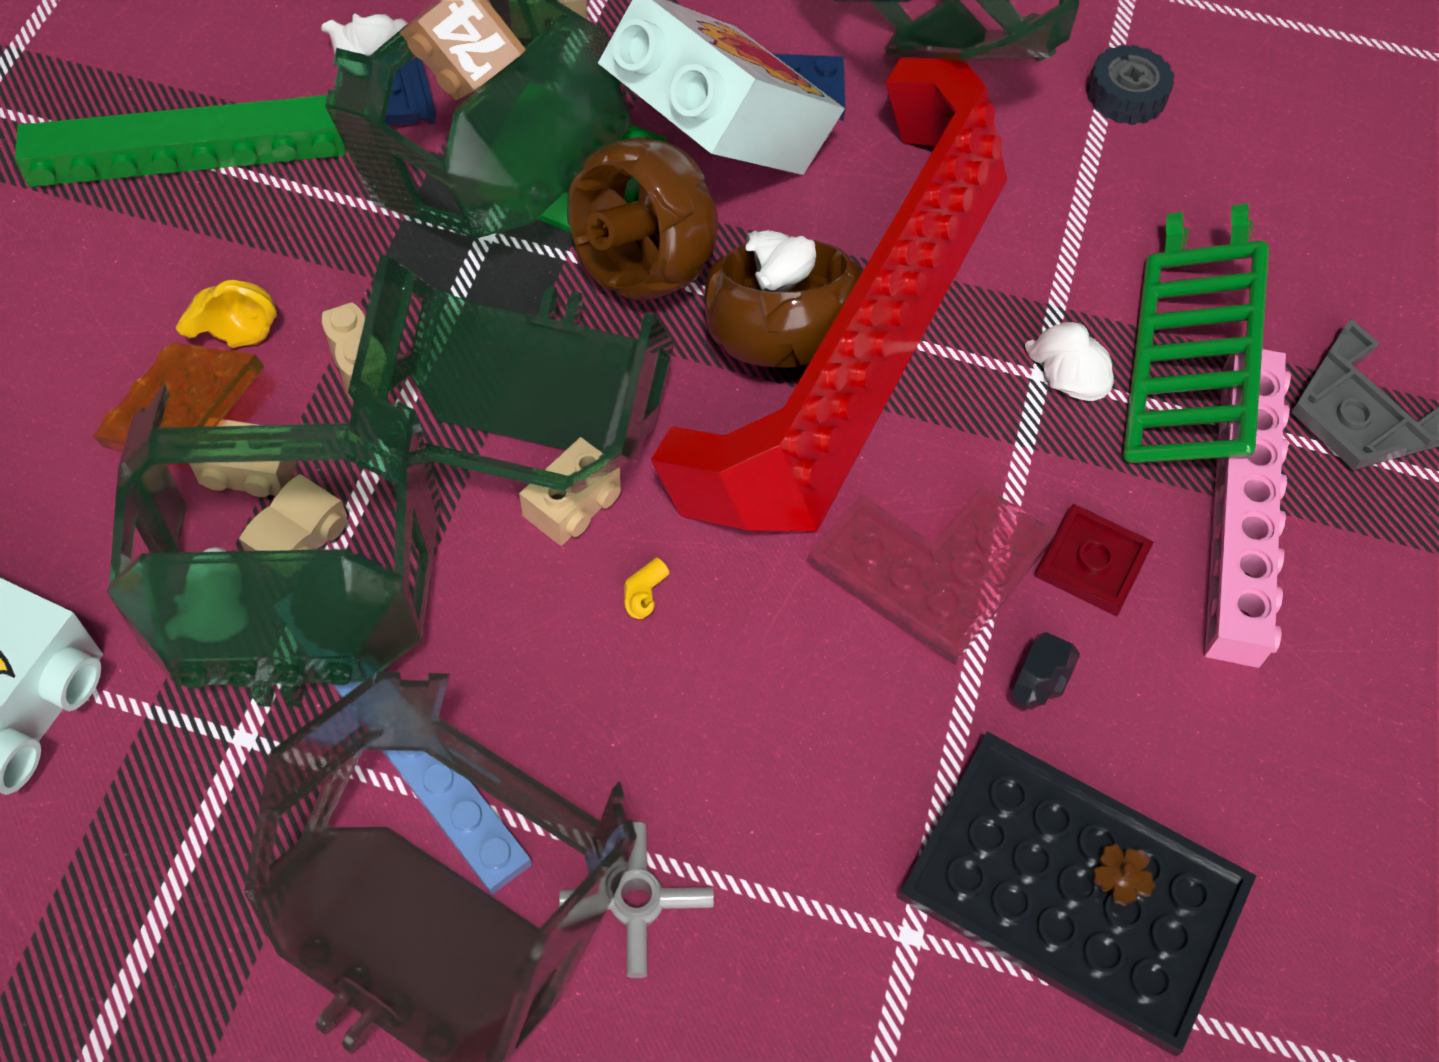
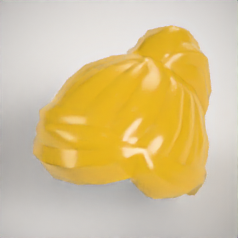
(231, 312)

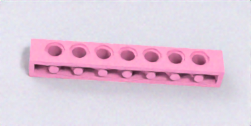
(1244, 505)

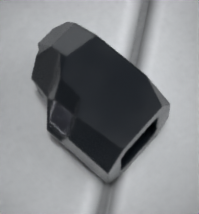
(1044, 671)

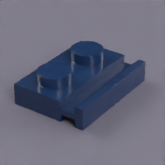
(410, 96)

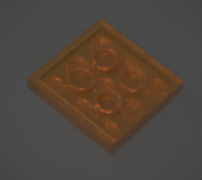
(200, 384)

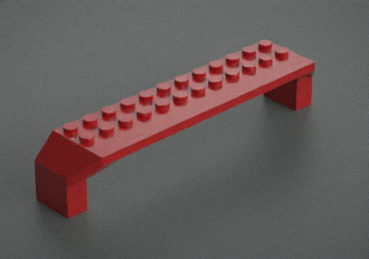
(794, 461)

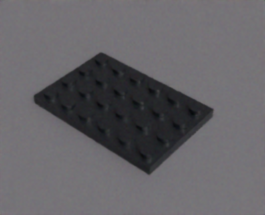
(1018, 879)

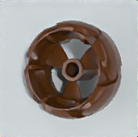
(608, 226)
(772, 325)

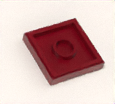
(1094, 559)

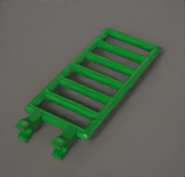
(1250, 345)

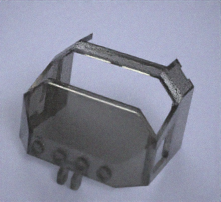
(394, 924)

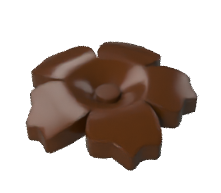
(1124, 874)

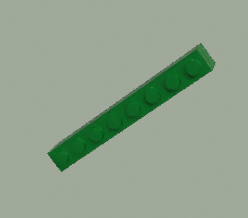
(176, 141)

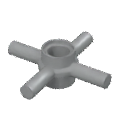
(661, 898)

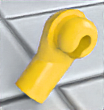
(638, 588)

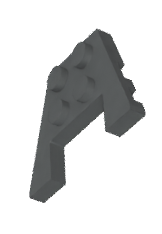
(1355, 414)

